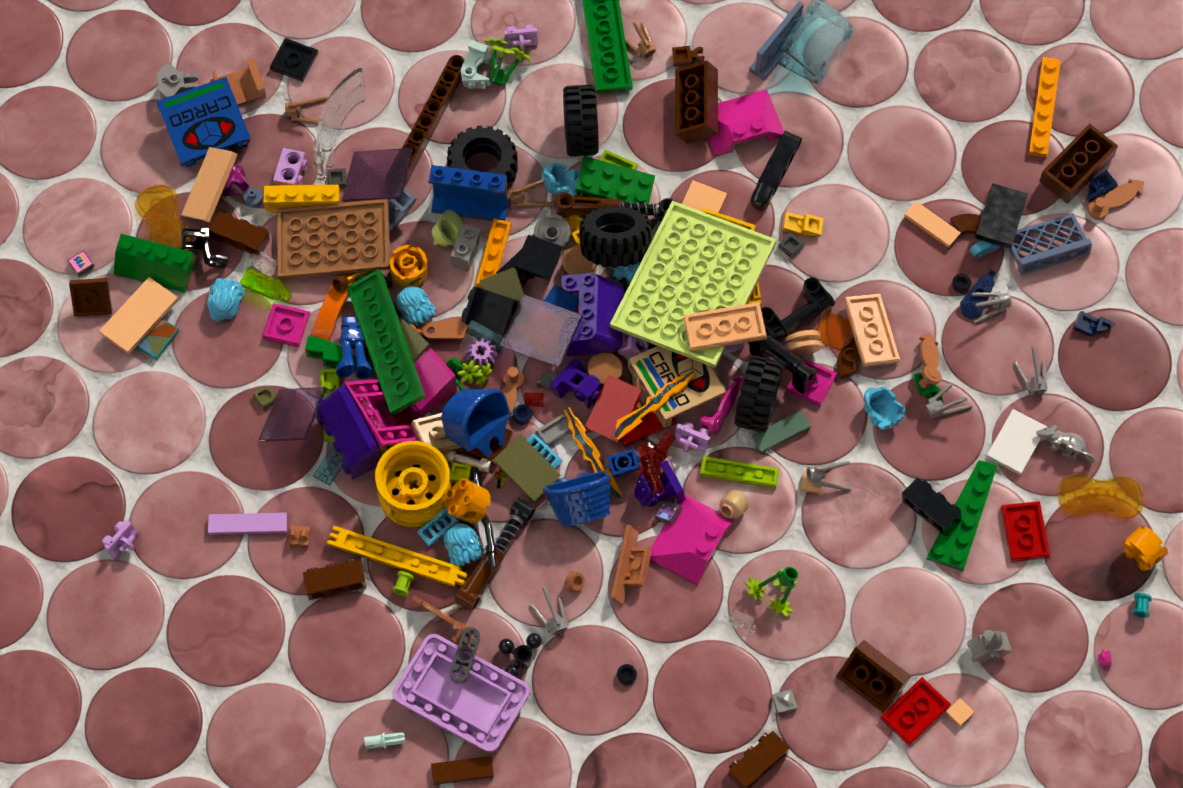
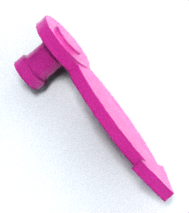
(715, 423)

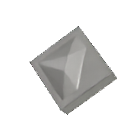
(784, 701)

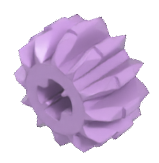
(487, 350)

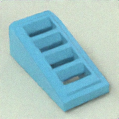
(534, 439)
(428, 526)

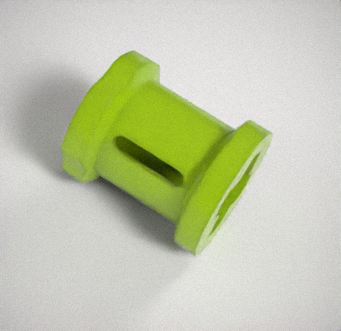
(403, 583)

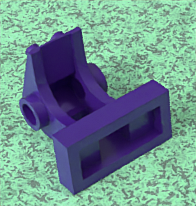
(586, 391)
(669, 482)

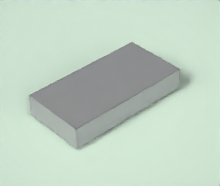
(554, 430)

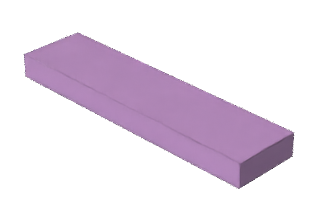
(247, 523)

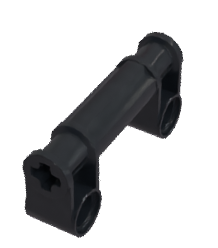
(817, 302)
(802, 375)

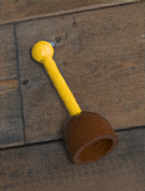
(340, 283)

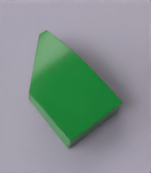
(928, 393)

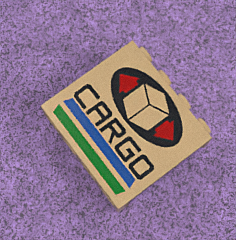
(661, 366)

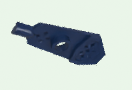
(970, 312)

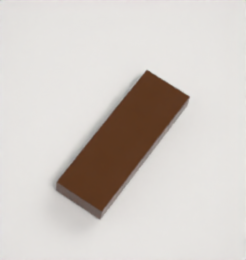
(462, 770)

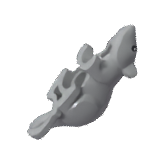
(1069, 443)

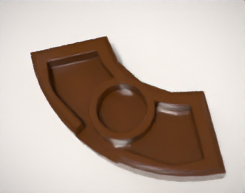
(966, 223)
(848, 359)

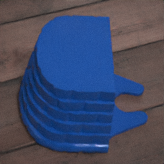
(475, 418)
(580, 497)

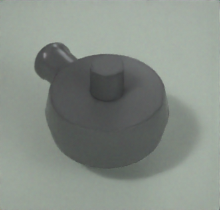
(546, 379)

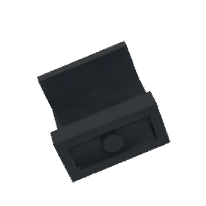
(489, 310)

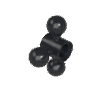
(506, 646)

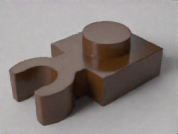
(684, 55)

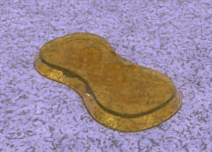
(160, 210)
(1085, 495)

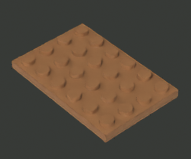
(333, 239)

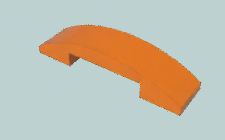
(330, 311)

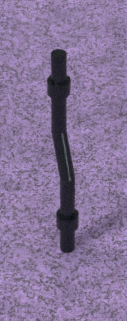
(491, 547)

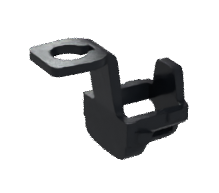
(201, 243)

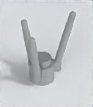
(999, 301)
(1038, 384)
(937, 409)
(817, 473)
(557, 624)

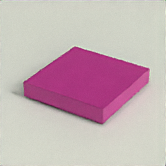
(286, 325)
(819, 390)

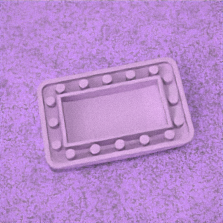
(472, 711)

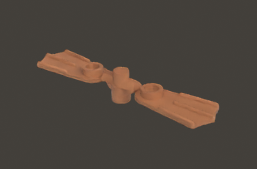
(444, 329)

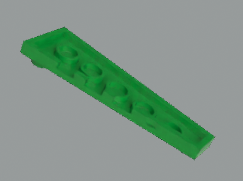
(956, 546)

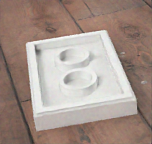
(1016, 442)

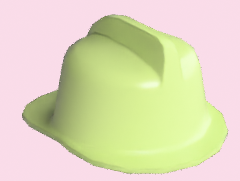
(447, 229)

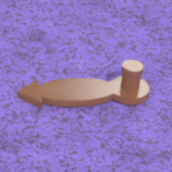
(1115, 198)
(930, 359)
(512, 380)
(461, 626)

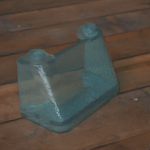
(814, 41)

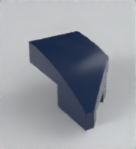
(1101, 185)
(1090, 325)

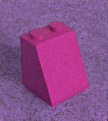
(436, 380)

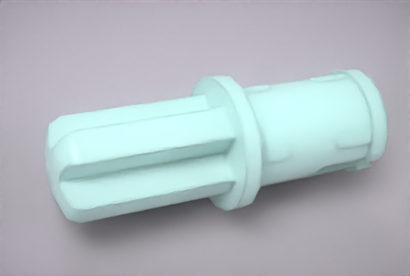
(384, 740)

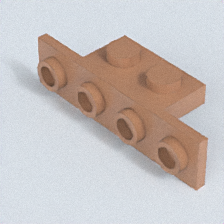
(631, 567)

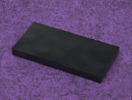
(1001, 216)

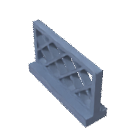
(769, 54)
(1053, 254)

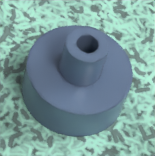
(253, 197)

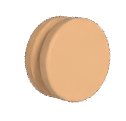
(804, 342)

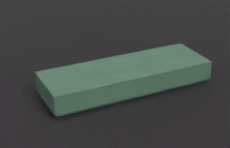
(781, 432)

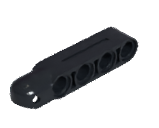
(775, 170)

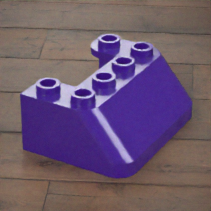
(598, 304)
(349, 432)

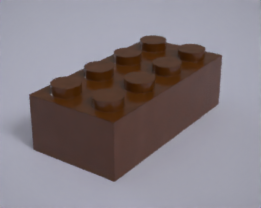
(696, 101)
(1078, 163)

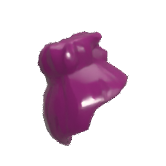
(236, 182)

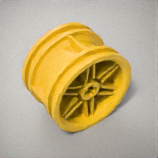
(403, 458)

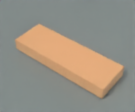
(932, 224)

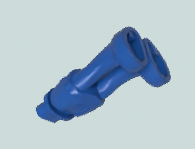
(352, 338)

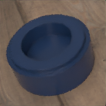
(522, 414)

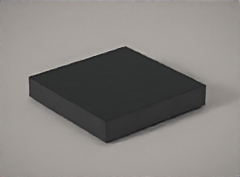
(294, 59)
(538, 257)

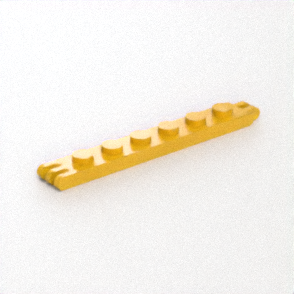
(396, 557)

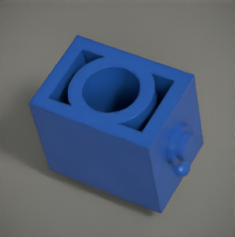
(617, 461)

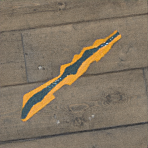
(653, 403)
(589, 450)

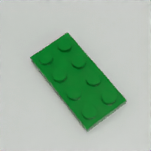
(614, 182)

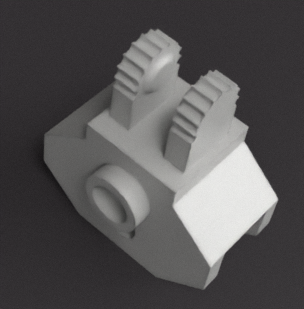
(173, 81)
(989, 646)

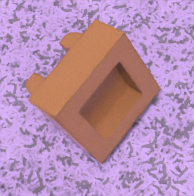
(299, 536)

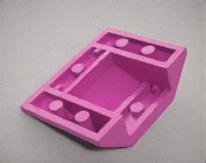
(745, 120)
(371, 405)
(690, 540)

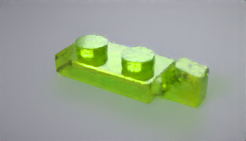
(265, 285)

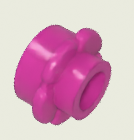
(1105, 659)

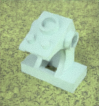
(477, 54)

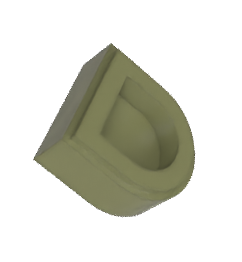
(265, 397)

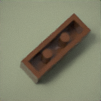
(238, 233)
(334, 579)
(758, 760)

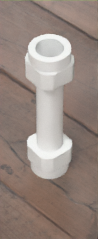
(483, 465)

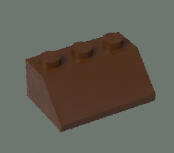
(873, 676)

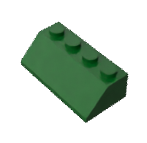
(162, 263)

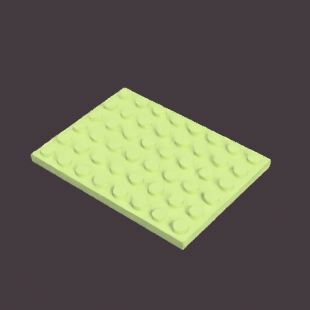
(690, 269)

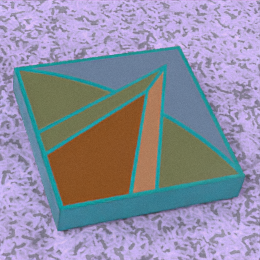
(158, 339)

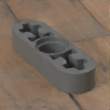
(465, 670)

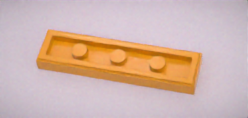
(494, 249)

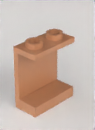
(245, 83)

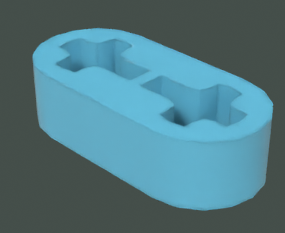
(982, 248)

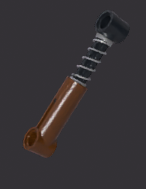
(584, 205)
(470, 593)

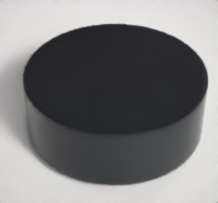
(961, 283)
(626, 674)

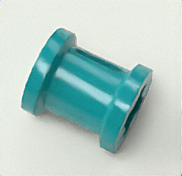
(1141, 605)

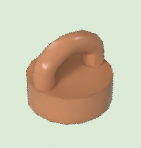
(574, 581)

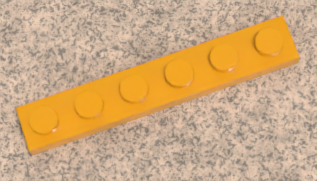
(1044, 107)

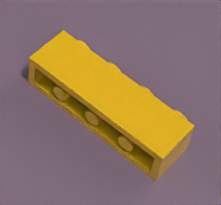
(299, 196)

